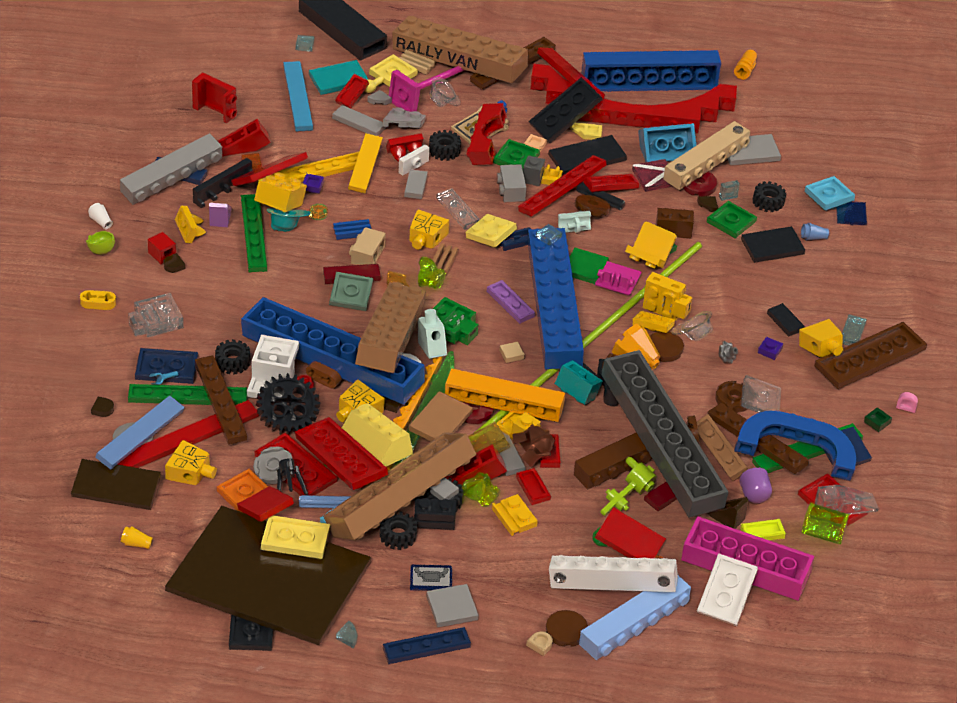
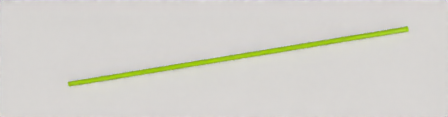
(606, 324)

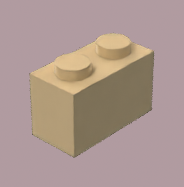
(367, 247)

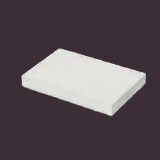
(727, 589)

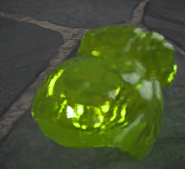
(429, 274)
(481, 489)

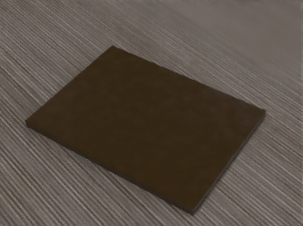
(264, 586)

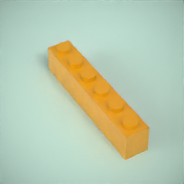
(505, 395)

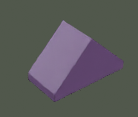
(219, 214)

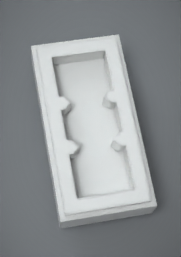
(413, 160)

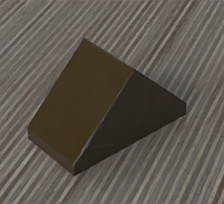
(732, 514)

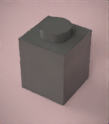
(533, 170)

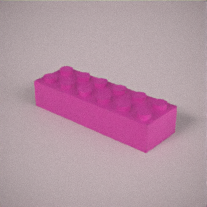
(779, 566)

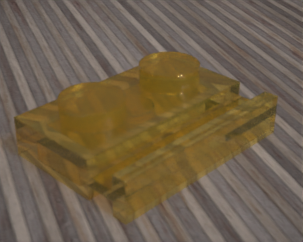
(489, 435)

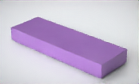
(510, 301)

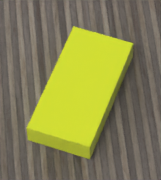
(765, 529)

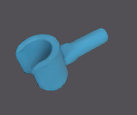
(161, 377)

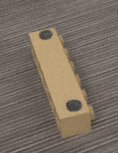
(706, 155)

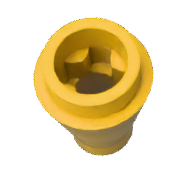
(135, 538)

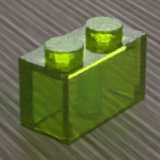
(825, 523)

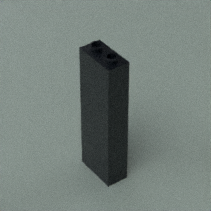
(345, 26)

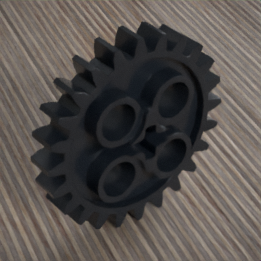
(287, 387)

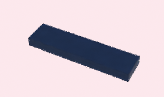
(426, 645)

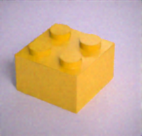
(280, 192)

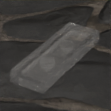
(457, 208)

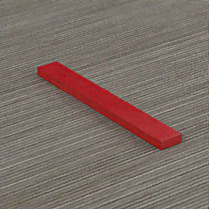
(192, 434)

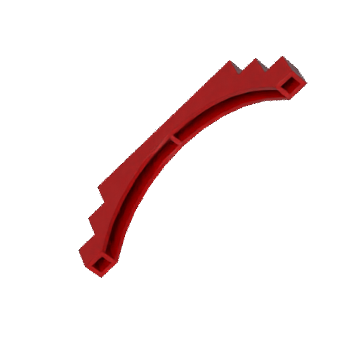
(690, 111)

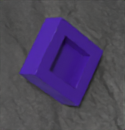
(313, 182)
(770, 348)

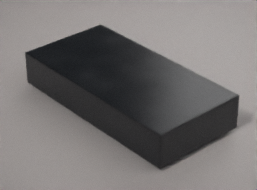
(785, 319)

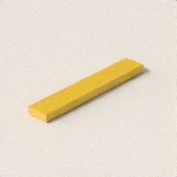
(322, 168)

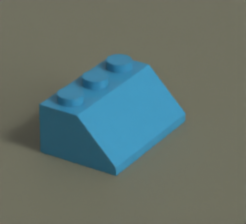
(666, 141)

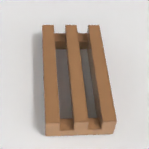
(446, 250)

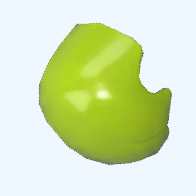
(101, 242)

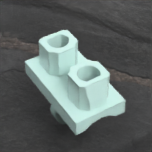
(575, 221)

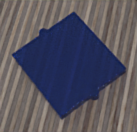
(852, 213)

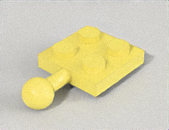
(383, 71)

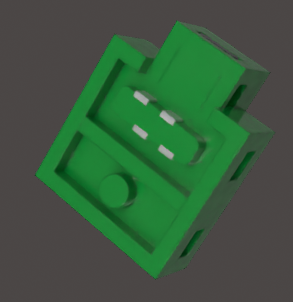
(457, 320)

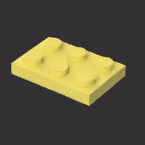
(295, 537)

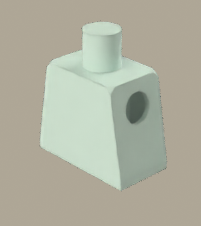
(432, 335)

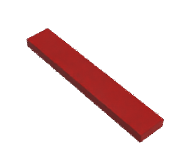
(564, 67)
(561, 185)

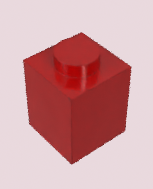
(161, 246)

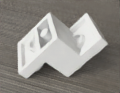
(270, 359)

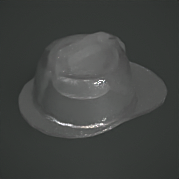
(443, 93)
(696, 327)

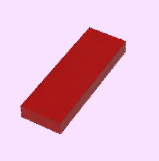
(611, 182)

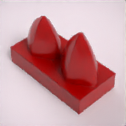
(399, 145)

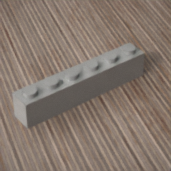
(171, 169)

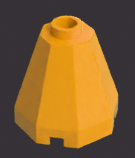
(638, 339)

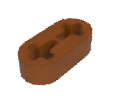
(323, 374)

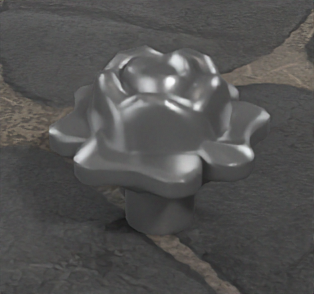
(727, 352)

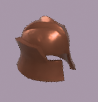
(536, 443)

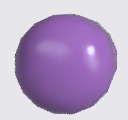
(756, 485)

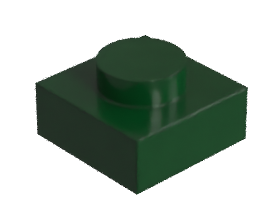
(877, 419)

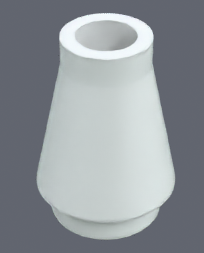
(99, 214)

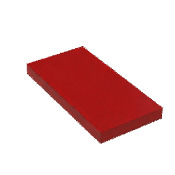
(269, 169)
(314, 474)

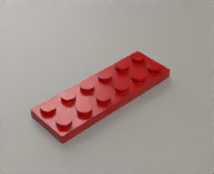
(341, 453)

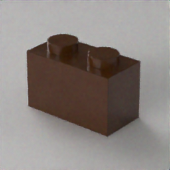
(676, 221)

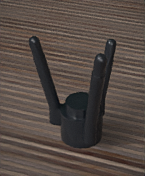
(288, 470)

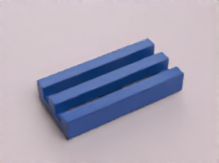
(350, 229)

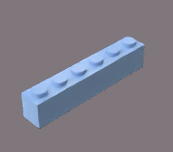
(631, 619)

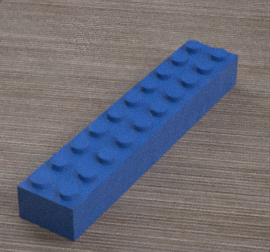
(555, 301)
(332, 348)

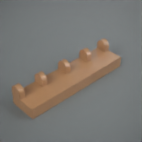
(720, 448)

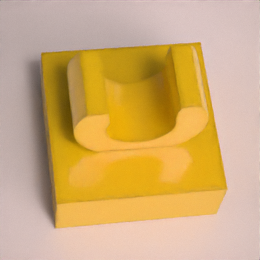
(551, 175)

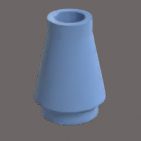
(813, 232)

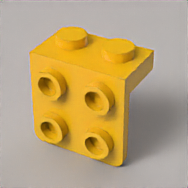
(652, 245)

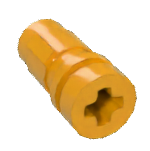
(745, 65)

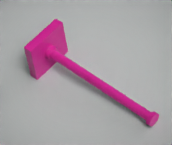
(406, 91)

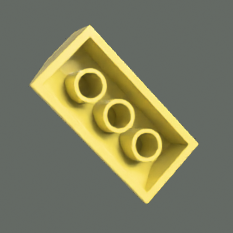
(378, 434)

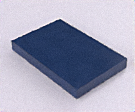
(165, 362)

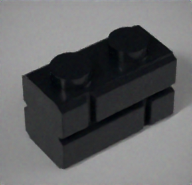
(435, 513)

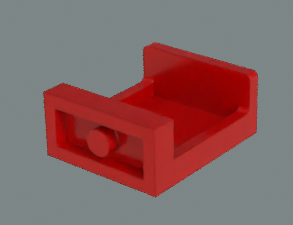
(214, 94)

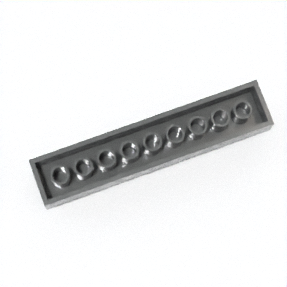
(664, 434)

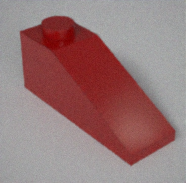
(245, 139)
(485, 461)

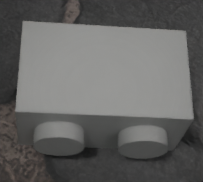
(512, 183)

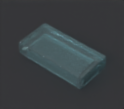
(853, 329)

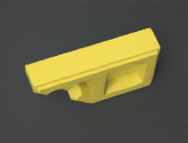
(587, 131)

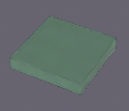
(351, 291)

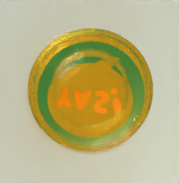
(318, 211)

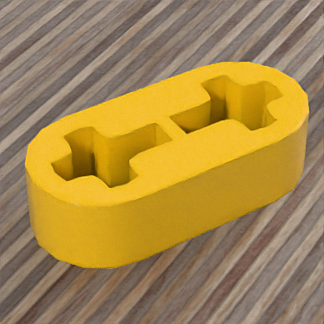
(97, 300)

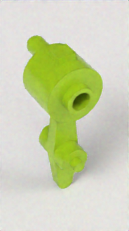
(639, 479)

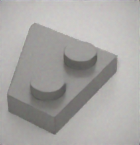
(404, 118)

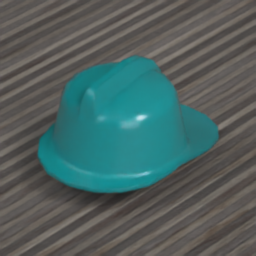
(286, 220)

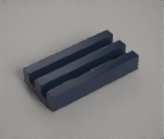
(517, 239)

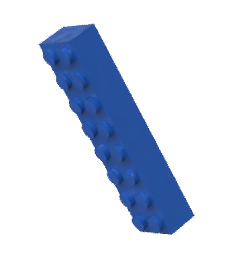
(652, 70)

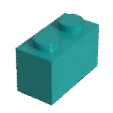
(578, 382)

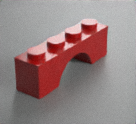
(489, 120)

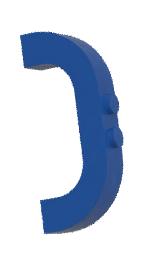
(803, 430)

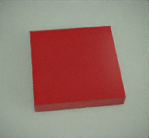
(265, 503)

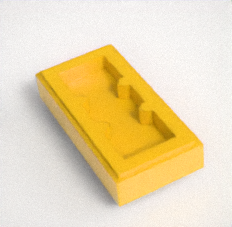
(654, 322)

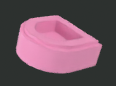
(907, 402)

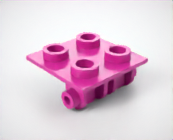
(618, 278)

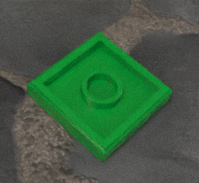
(514, 153)
(731, 219)
(586, 265)

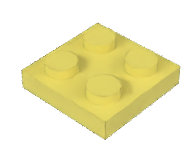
(491, 230)

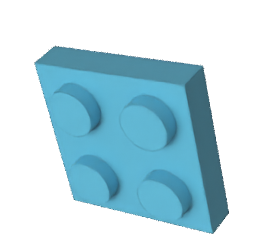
(829, 193)

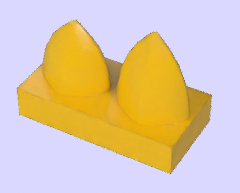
(188, 223)

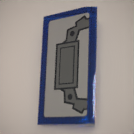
(430, 577)

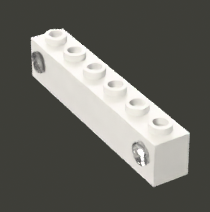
(613, 573)

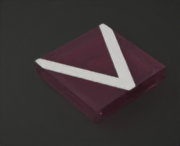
(651, 174)

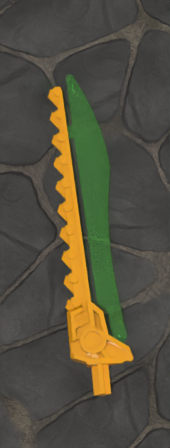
(438, 384)

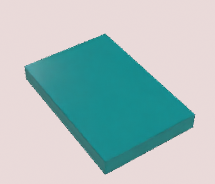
(335, 77)

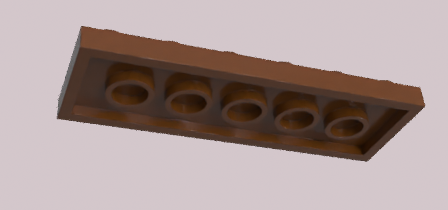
(870, 355)

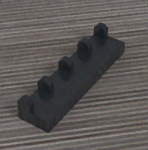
(220, 183)

